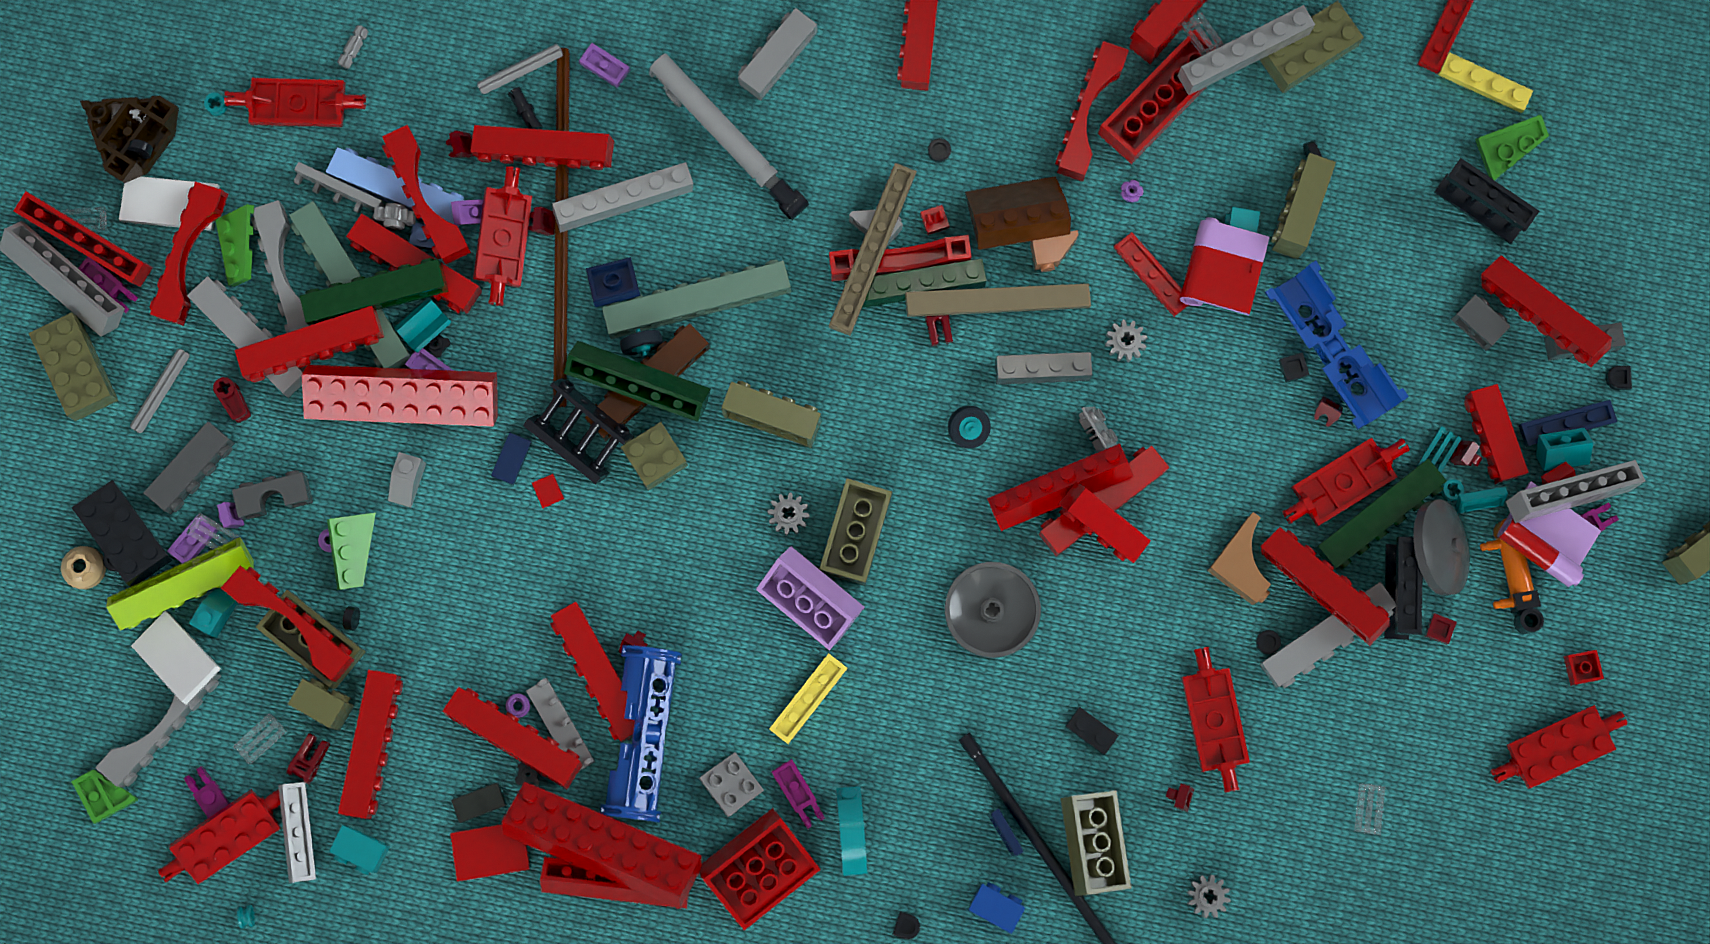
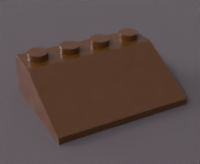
(1018, 212)

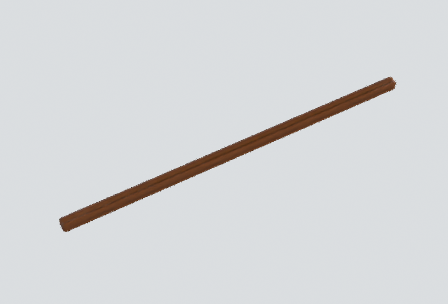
(561, 239)

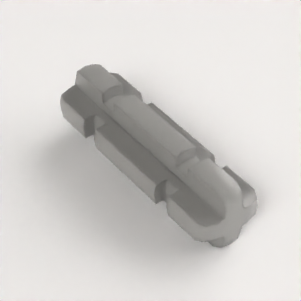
(352, 46)

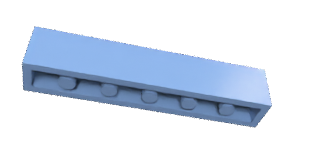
(383, 184)

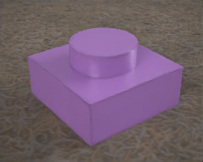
(228, 515)

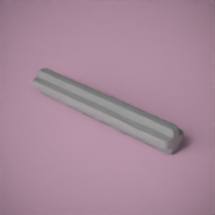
(520, 69)
(159, 390)

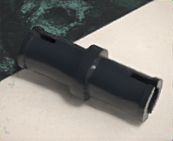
(524, 109)

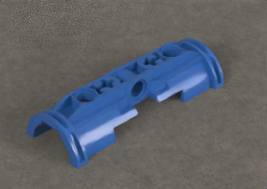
(1311, 291)
(624, 793)

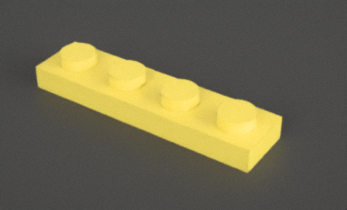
(1485, 82)
(808, 698)

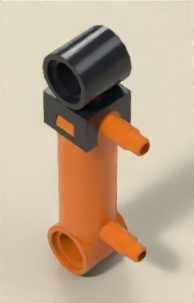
(1522, 593)

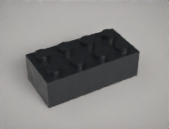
(121, 534)

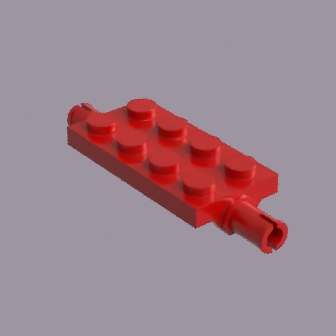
(296, 102)
(503, 236)
(1345, 481)
(1215, 720)
(1560, 747)
(223, 837)

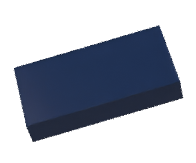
(511, 459)

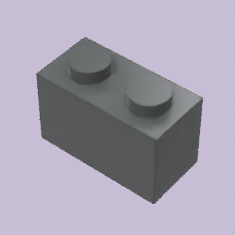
(1481, 322)

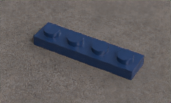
(1585, 417)

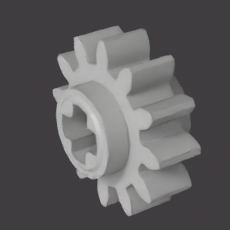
(394, 216)
(1131, 334)
(787, 505)
(1201, 903)

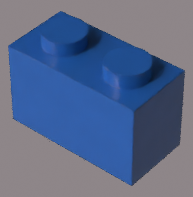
(996, 907)

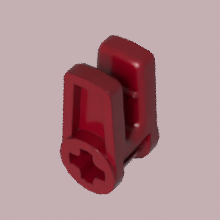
(946, 329)
(232, 401)
(311, 765)

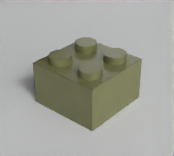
(654, 456)
(320, 704)

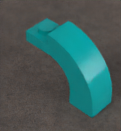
(851, 830)

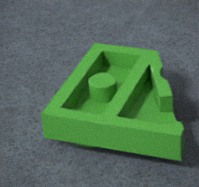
(101, 796)

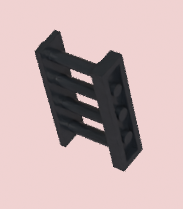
(1486, 201)
(559, 441)
(1404, 585)

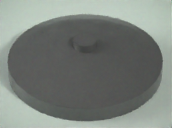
(1441, 547)
(992, 609)

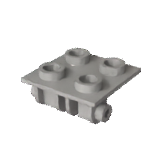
(1095, 418)
(731, 784)

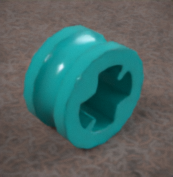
(216, 111)
(1458, 488)
(246, 916)

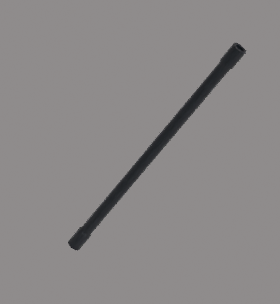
(975, 753)

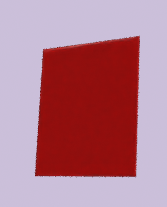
(547, 491)

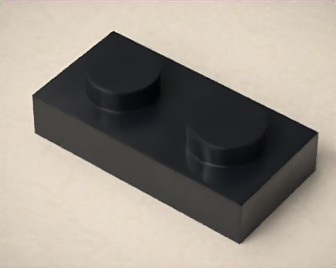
(1091, 731)

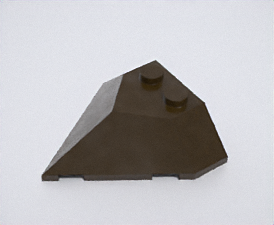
(123, 119)

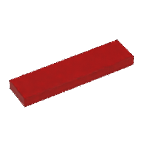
(1444, 34)
(1151, 273)

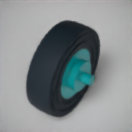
(641, 342)
(969, 427)

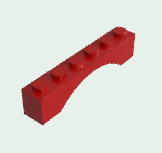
(1077, 153)
(406, 155)
(203, 208)
(930, 254)
(325, 654)

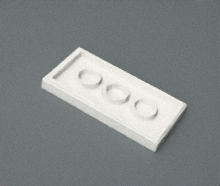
(156, 201)
(175, 657)

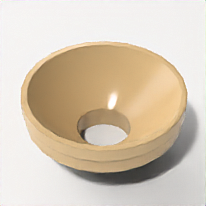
(92, 573)

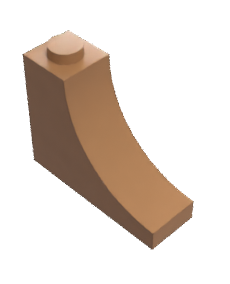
(1237, 566)

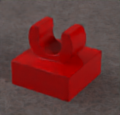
(934, 220)

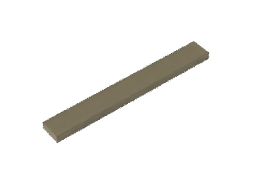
(872, 249)
(997, 300)

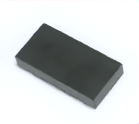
(478, 802)

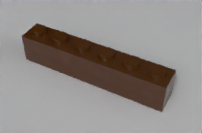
(671, 357)

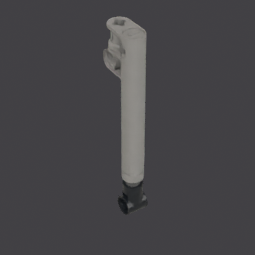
(684, 92)

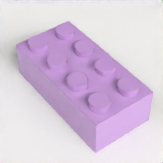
(810, 598)

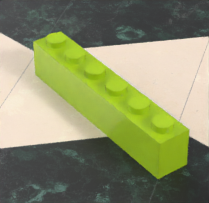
(178, 584)

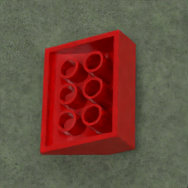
(758, 869)

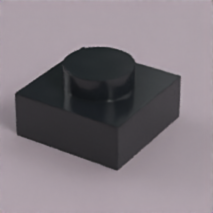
(1294, 367)

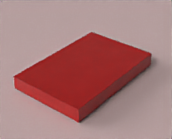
(487, 853)

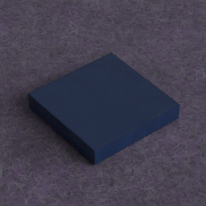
(612, 282)
(1005, 832)

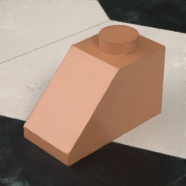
(1050, 251)

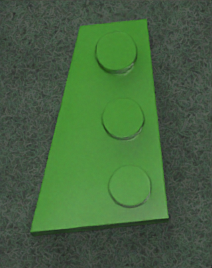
(1508, 145)
(234, 242)
(350, 548)

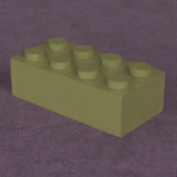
(1328, 41)
(1302, 205)
(73, 366)
(771, 414)
(855, 532)
(1691, 558)
(289, 638)
(1095, 843)

